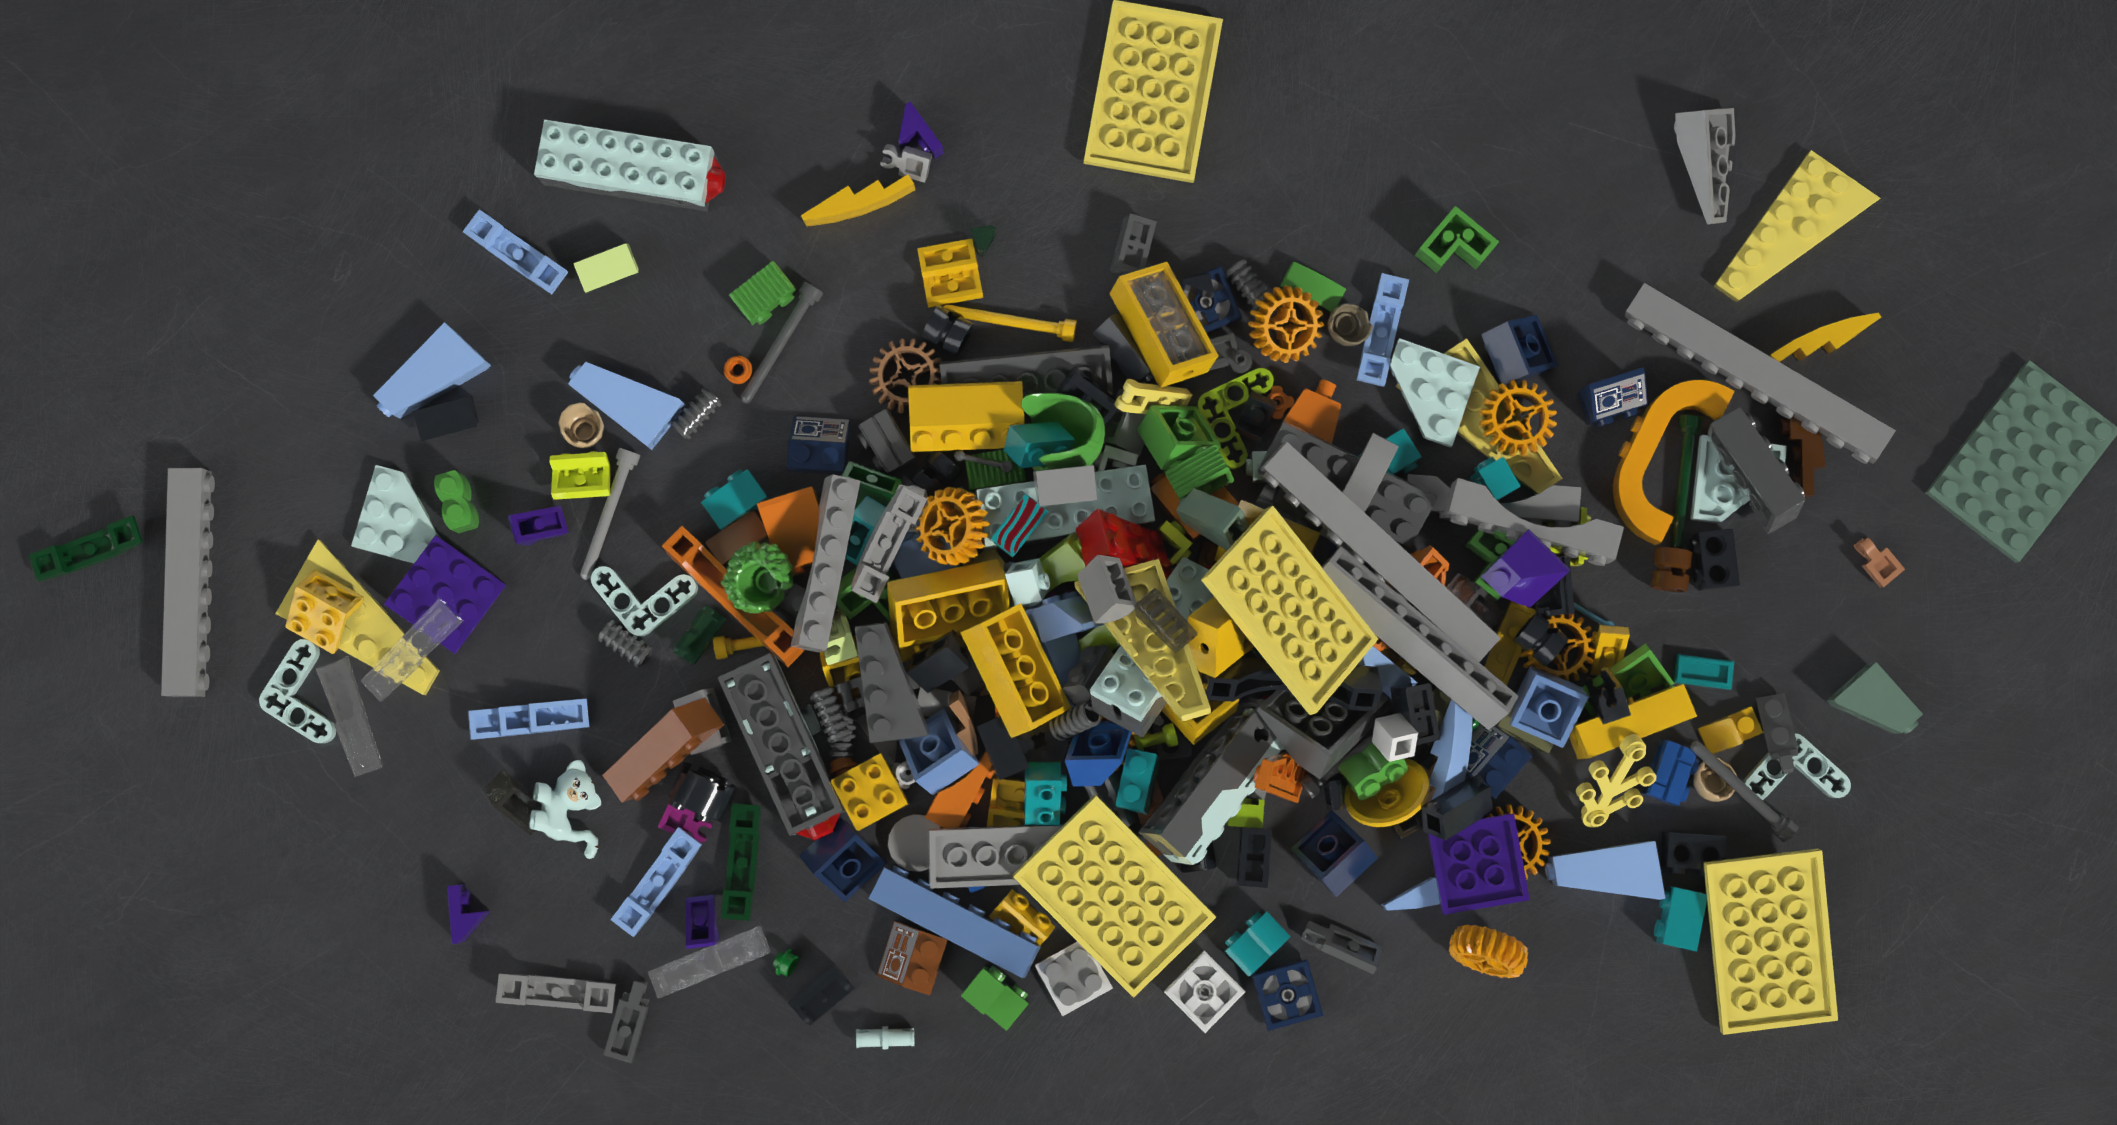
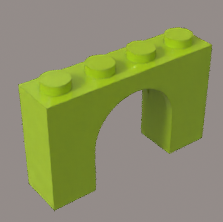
(1063, 565)

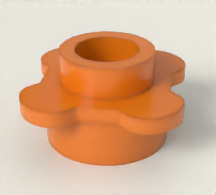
(1285, 401)

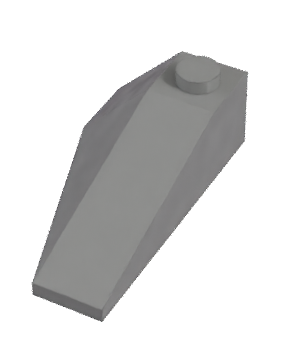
(1704, 146)

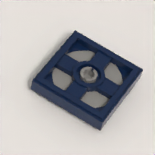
(1220, 309)
(1287, 994)

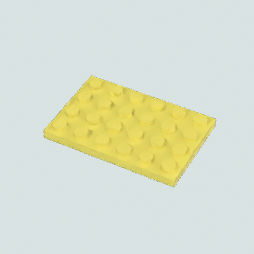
(1153, 91)
(1290, 609)
(1114, 895)
(1770, 941)

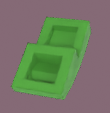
(1321, 288)

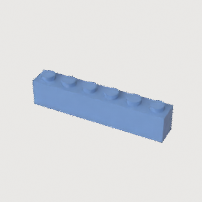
(955, 922)

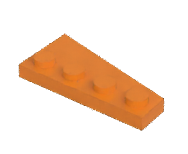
(1280, 776)

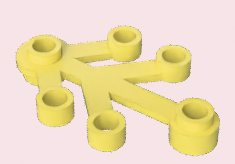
(1597, 811)

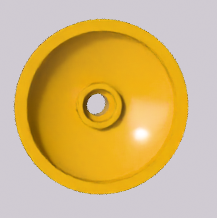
(1394, 801)

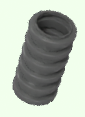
(1247, 283)
(696, 413)
(625, 643)
(830, 714)
(1074, 721)
(844, 747)

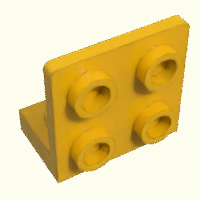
(321, 610)
(869, 792)

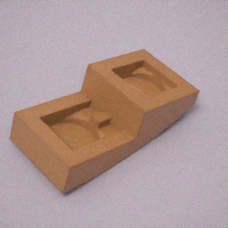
(736, 535)
(966, 727)

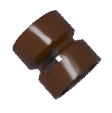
(1671, 559)

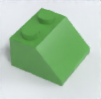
(1175, 433)

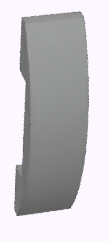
(1368, 472)
(885, 542)
(555, 992)

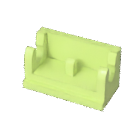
(606, 267)
(840, 641)

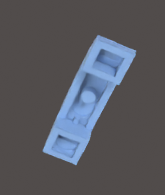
(515, 252)
(1384, 318)
(657, 882)

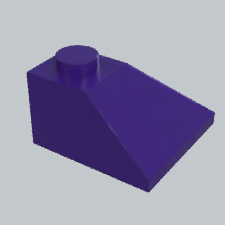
(1525, 570)

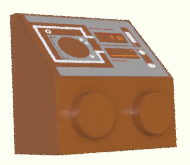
(912, 957)

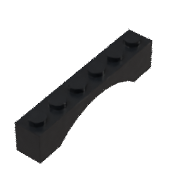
(1250, 675)

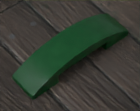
(87, 550)
(742, 862)

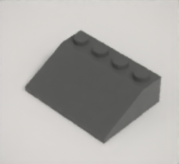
(1319, 738)

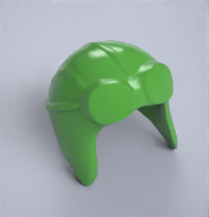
(1078, 418)

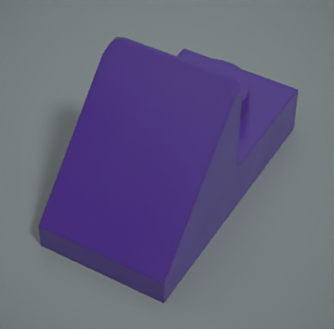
(915, 127)
(537, 525)
(462, 922)
(701, 922)

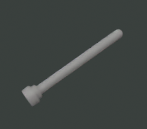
(625, 462)

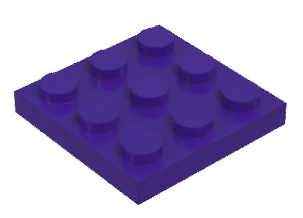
(448, 576)
(1479, 866)

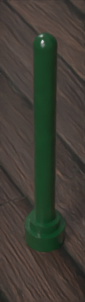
(1689, 428)

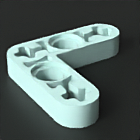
(637, 609)
(287, 692)
(1805, 752)

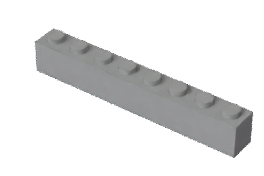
(186, 582)
(1420, 641)

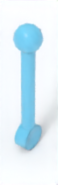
(1592, 616)

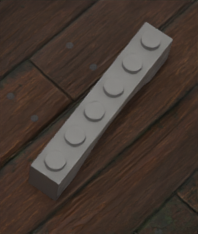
(1476, 505)
(1553, 505)
(820, 598)

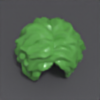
(758, 577)

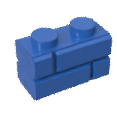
(1672, 770)

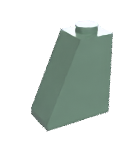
(1212, 518)
(1876, 700)

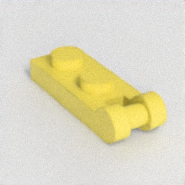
(1150, 395)

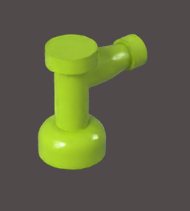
(1167, 736)

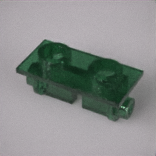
(700, 634)

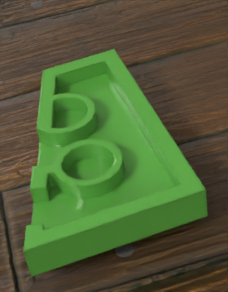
(1636, 674)

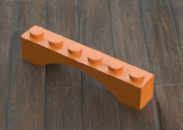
(709, 573)
(953, 801)

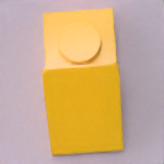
(1609, 646)
(1730, 730)

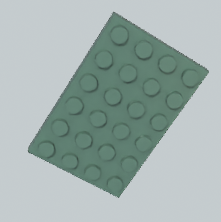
(2022, 461)

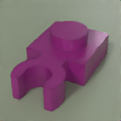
(685, 819)

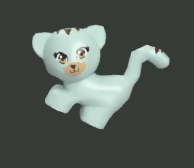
(572, 792)

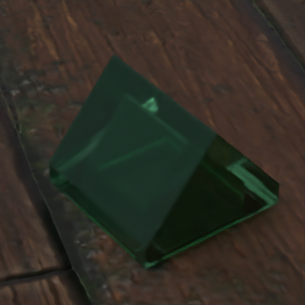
(983, 238)

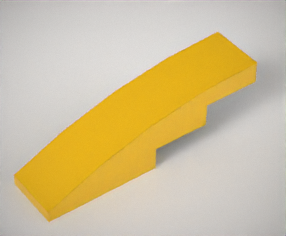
(847, 205)
(1828, 336)

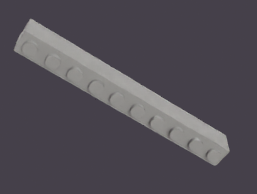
(1759, 374)
(1375, 549)

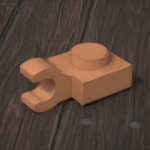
(1881, 564)

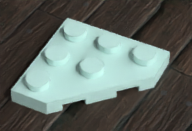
(1433, 388)
(1715, 488)
(393, 518)

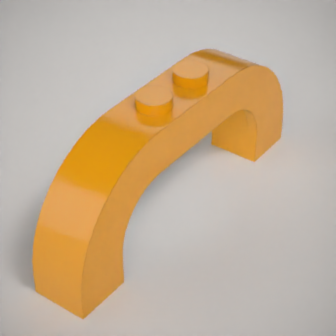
(1628, 495)

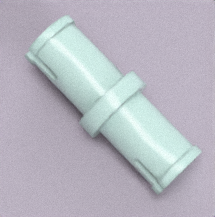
(884, 1037)

